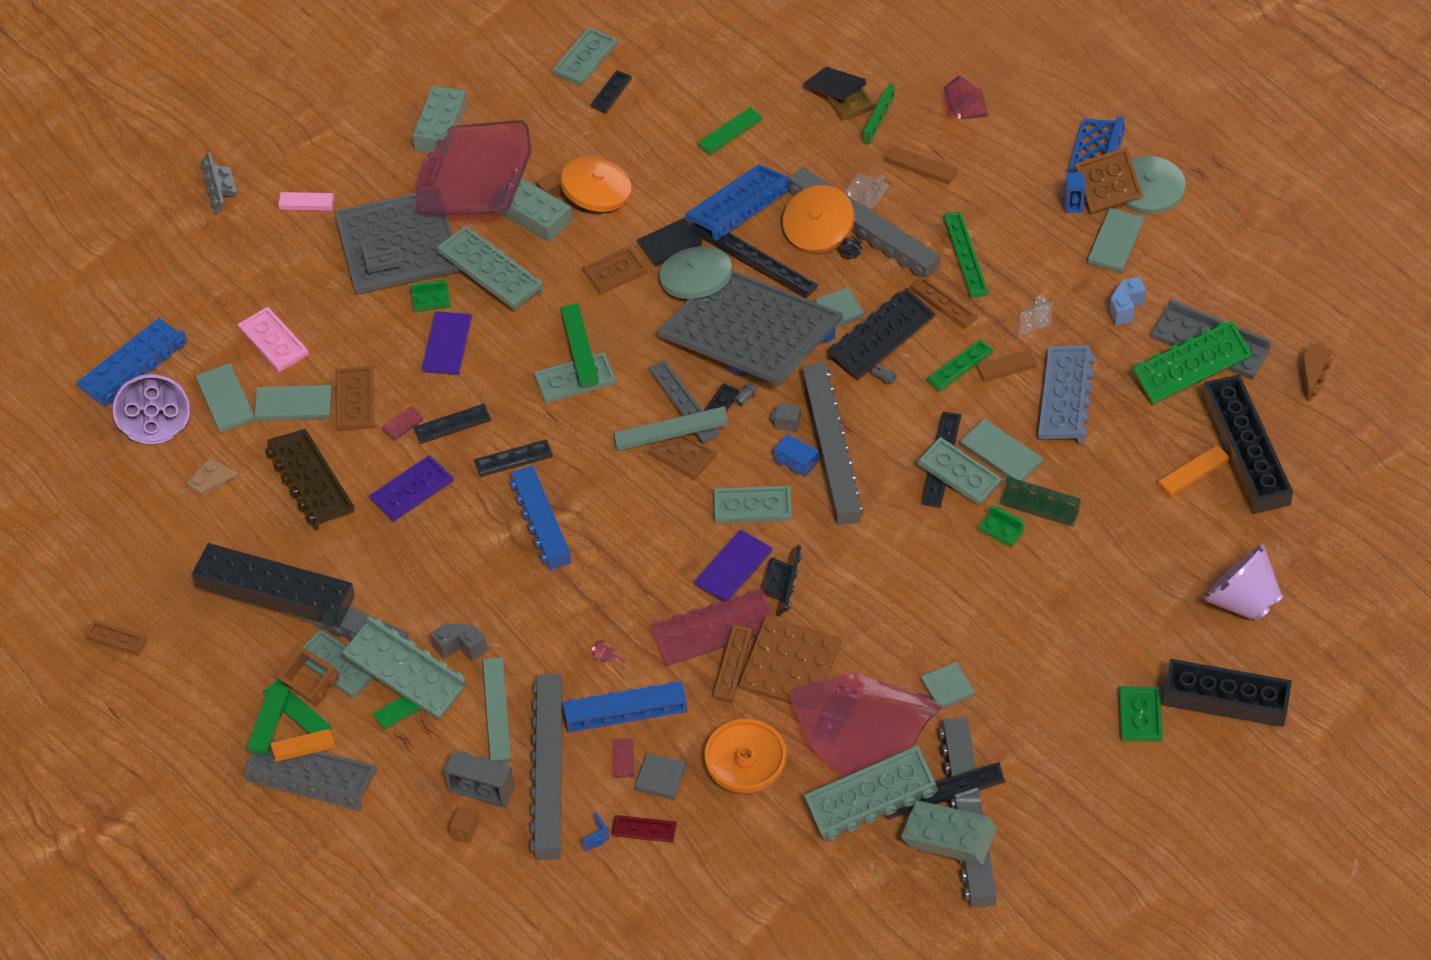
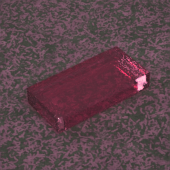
(402, 423)
(623, 758)

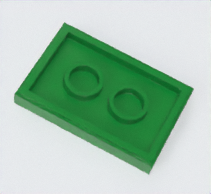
(1140, 714)

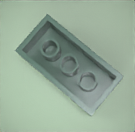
(442, 110)
(538, 211)
(949, 832)

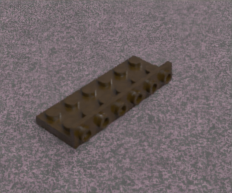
(308, 477)

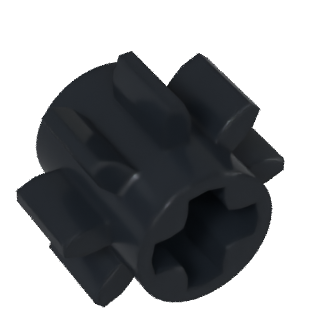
(851, 247)

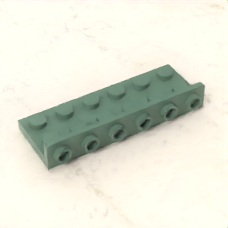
(490, 267)
(405, 667)
(871, 793)

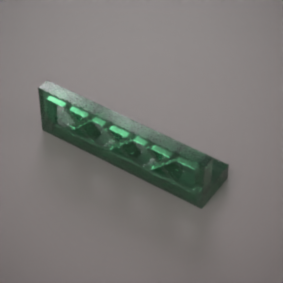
(1040, 504)

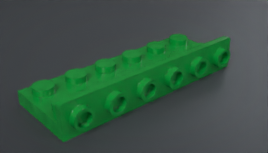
(1191, 362)

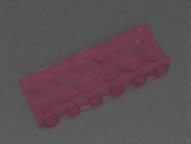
(709, 627)

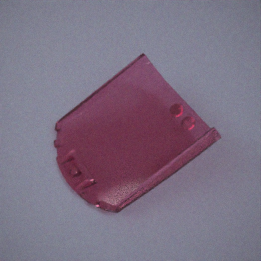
(474, 169)

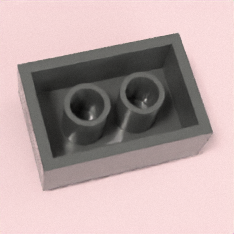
(479, 779)

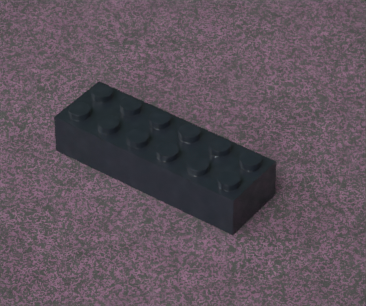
(1227, 692)

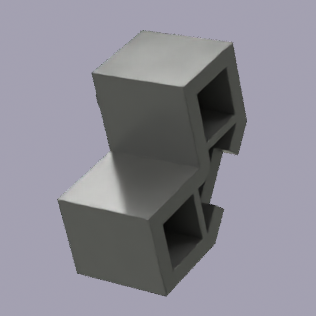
(453, 637)

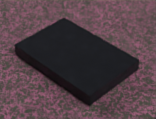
(835, 83)
(668, 241)

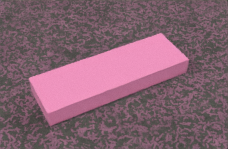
(306, 201)

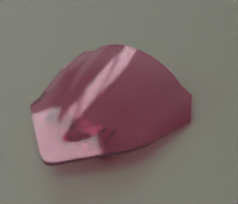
(860, 720)

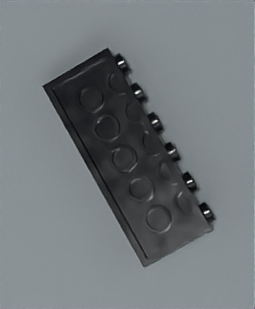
(881, 333)

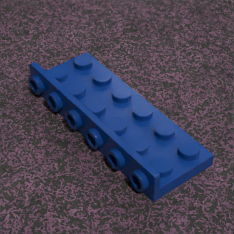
(739, 200)
(133, 359)

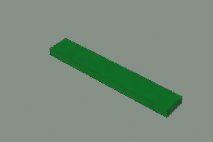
(965, 254)
(579, 345)

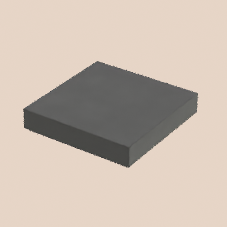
(660, 776)

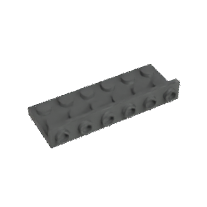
(1183, 322)
(314, 776)

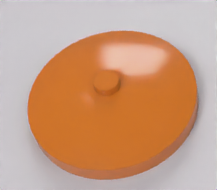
(595, 184)
(818, 219)
(745, 755)

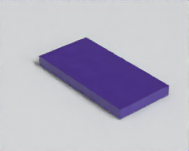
(447, 343)
(411, 488)
(733, 566)

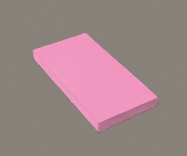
(273, 339)

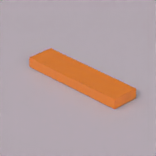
(1193, 471)

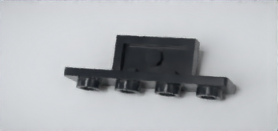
(780, 579)

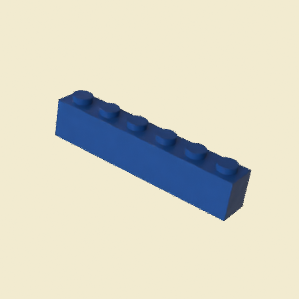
(541, 518)
(625, 706)

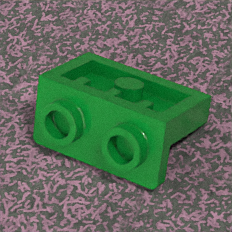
(430, 295)
(1002, 526)

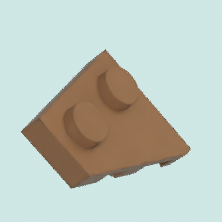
(210, 477)

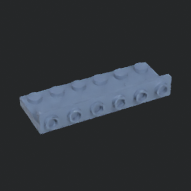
(1066, 393)

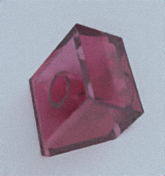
(965, 99)

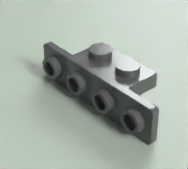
(218, 182)

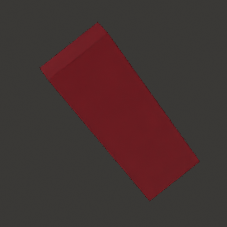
(644, 828)

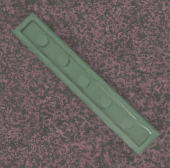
(671, 428)
(497, 710)

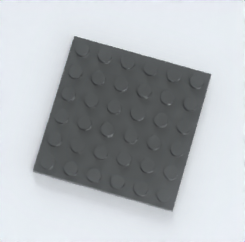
(397, 225)

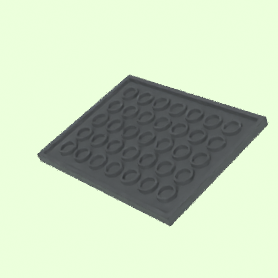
(752, 327)

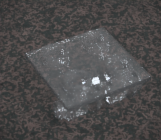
(867, 190)
(1036, 316)

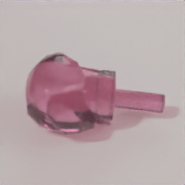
(604, 652)

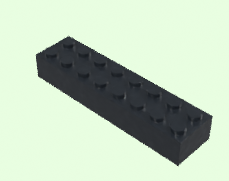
(1247, 444)
(273, 584)

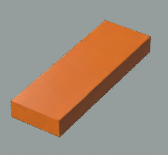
(302, 745)

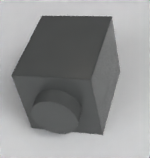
(787, 417)

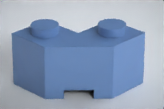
(1127, 295)

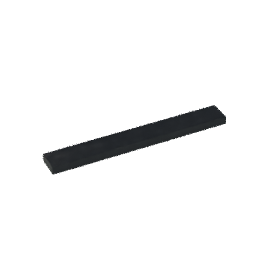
(760, 261)

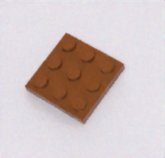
(1109, 180)

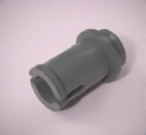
(885, 374)
(747, 391)

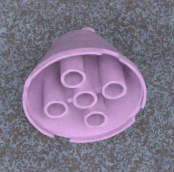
(151, 408)
(1247, 586)

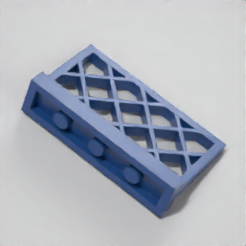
(1114, 140)

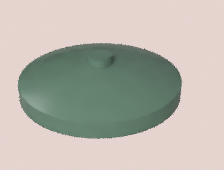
(1160, 184)
(696, 272)

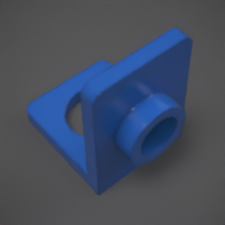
(597, 838)

